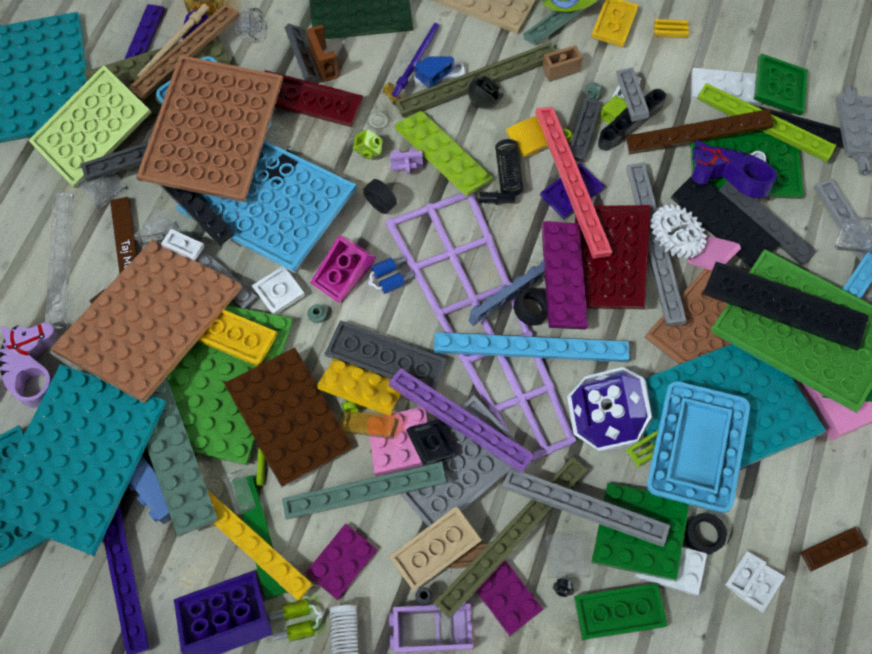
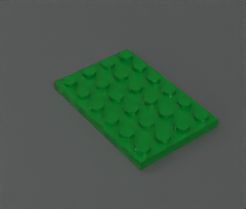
(779, 155)

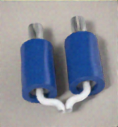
(391, 282)

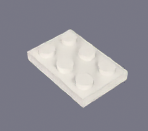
(689, 573)

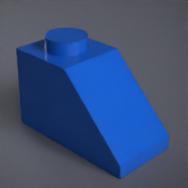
(433, 69)

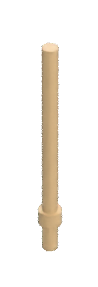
(195, 17)

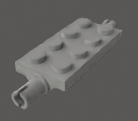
(856, 127)

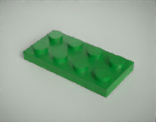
(620, 611)

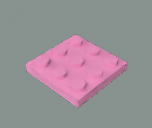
(398, 453)

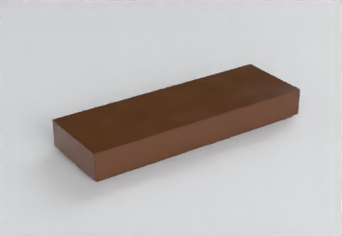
(833, 549)

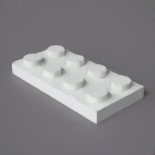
(735, 83)

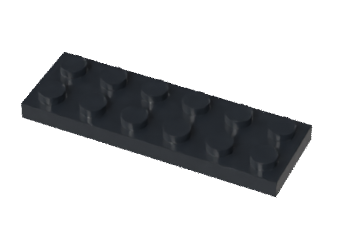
(724, 219)

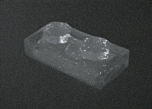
(239, 491)

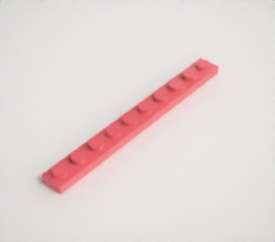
(573, 183)

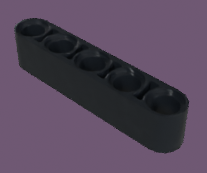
(654, 102)

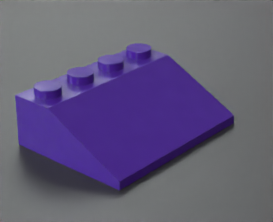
(222, 616)

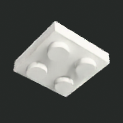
(278, 290)

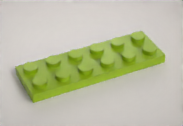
(443, 153)

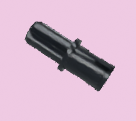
(495, 197)

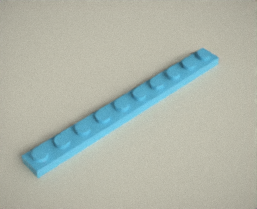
(531, 347)

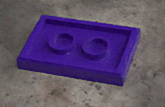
(557, 197)

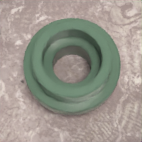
(593, 90)
(316, 318)

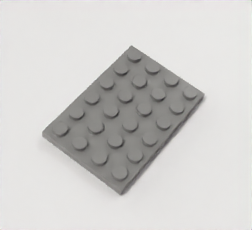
(466, 475)

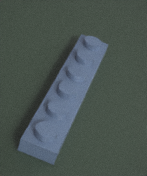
(506, 294)

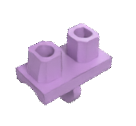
(406, 160)

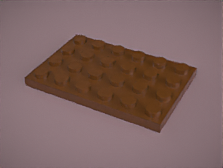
(288, 417)

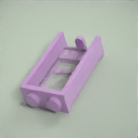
(429, 630)

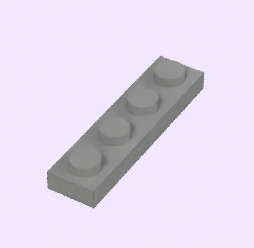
(632, 94)

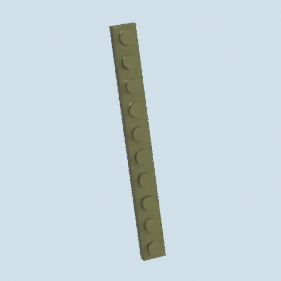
(459, 85)
(504, 544)

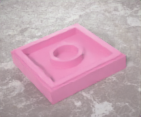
(715, 250)

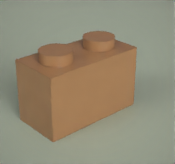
(562, 62)

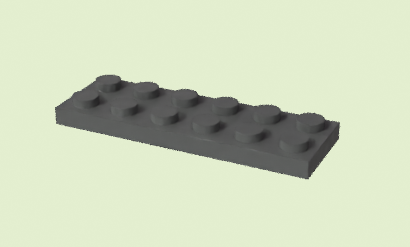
(383, 354)

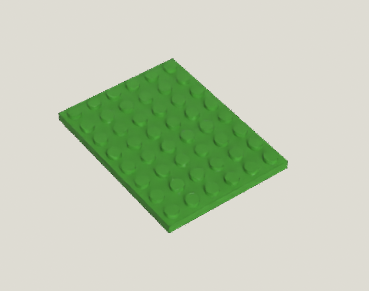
(814, 361)
(203, 400)

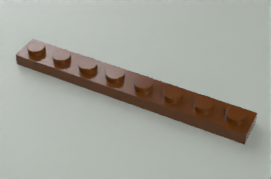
(699, 131)

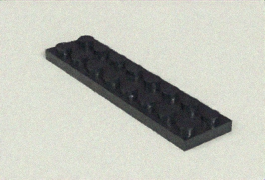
(786, 305)

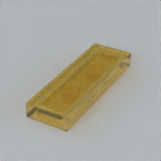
(370, 425)

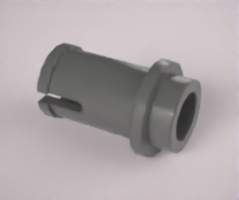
(423, 591)

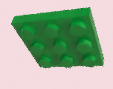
(780, 84)

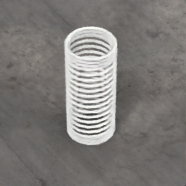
(346, 611)

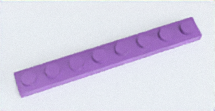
(461, 420)

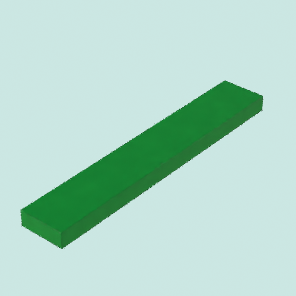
(256, 520)

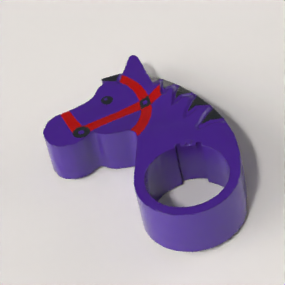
(734, 167)

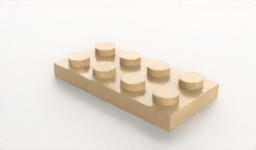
(435, 548)

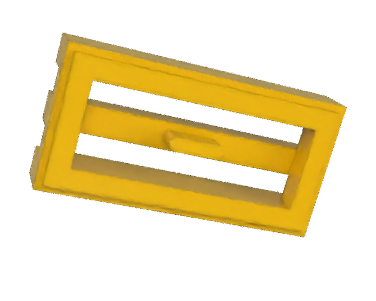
(667, 28)

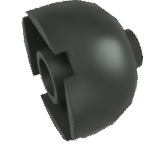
(484, 92)

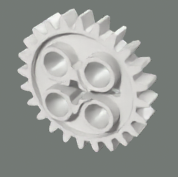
(683, 242)

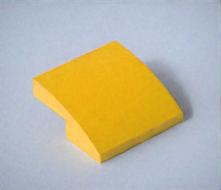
(528, 136)

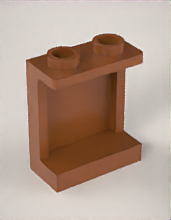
(326, 62)

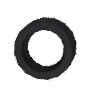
(380, 196)
(526, 316)
(714, 521)

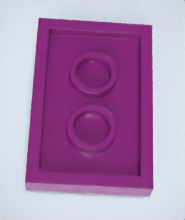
(341, 561)
(508, 599)

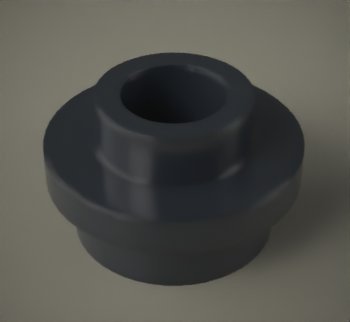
(563, 587)

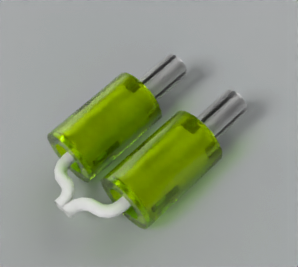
(299, 630)

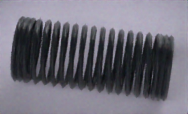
(508, 155)

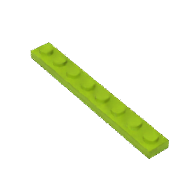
(781, 129)

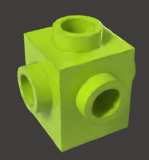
(367, 144)

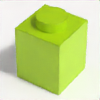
(613, 109)

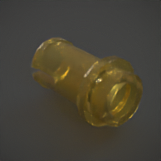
(387, 90)

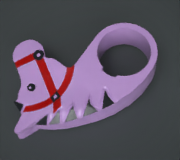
(19, 359)

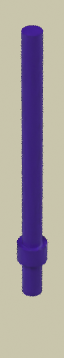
(403, 80)

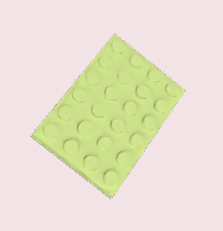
(89, 124)

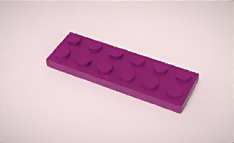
(564, 275)

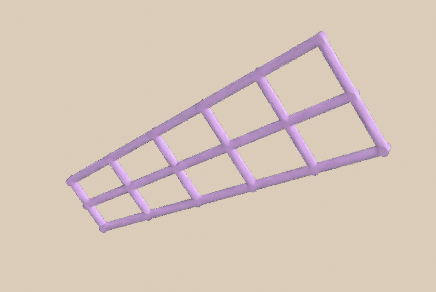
(521, 398)

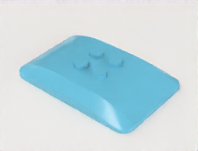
(699, 447)

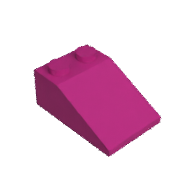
(342, 268)

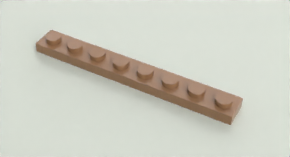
(188, 47)

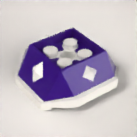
(623, 422)

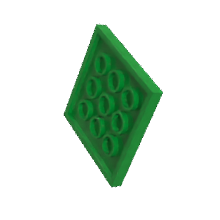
(637, 555)

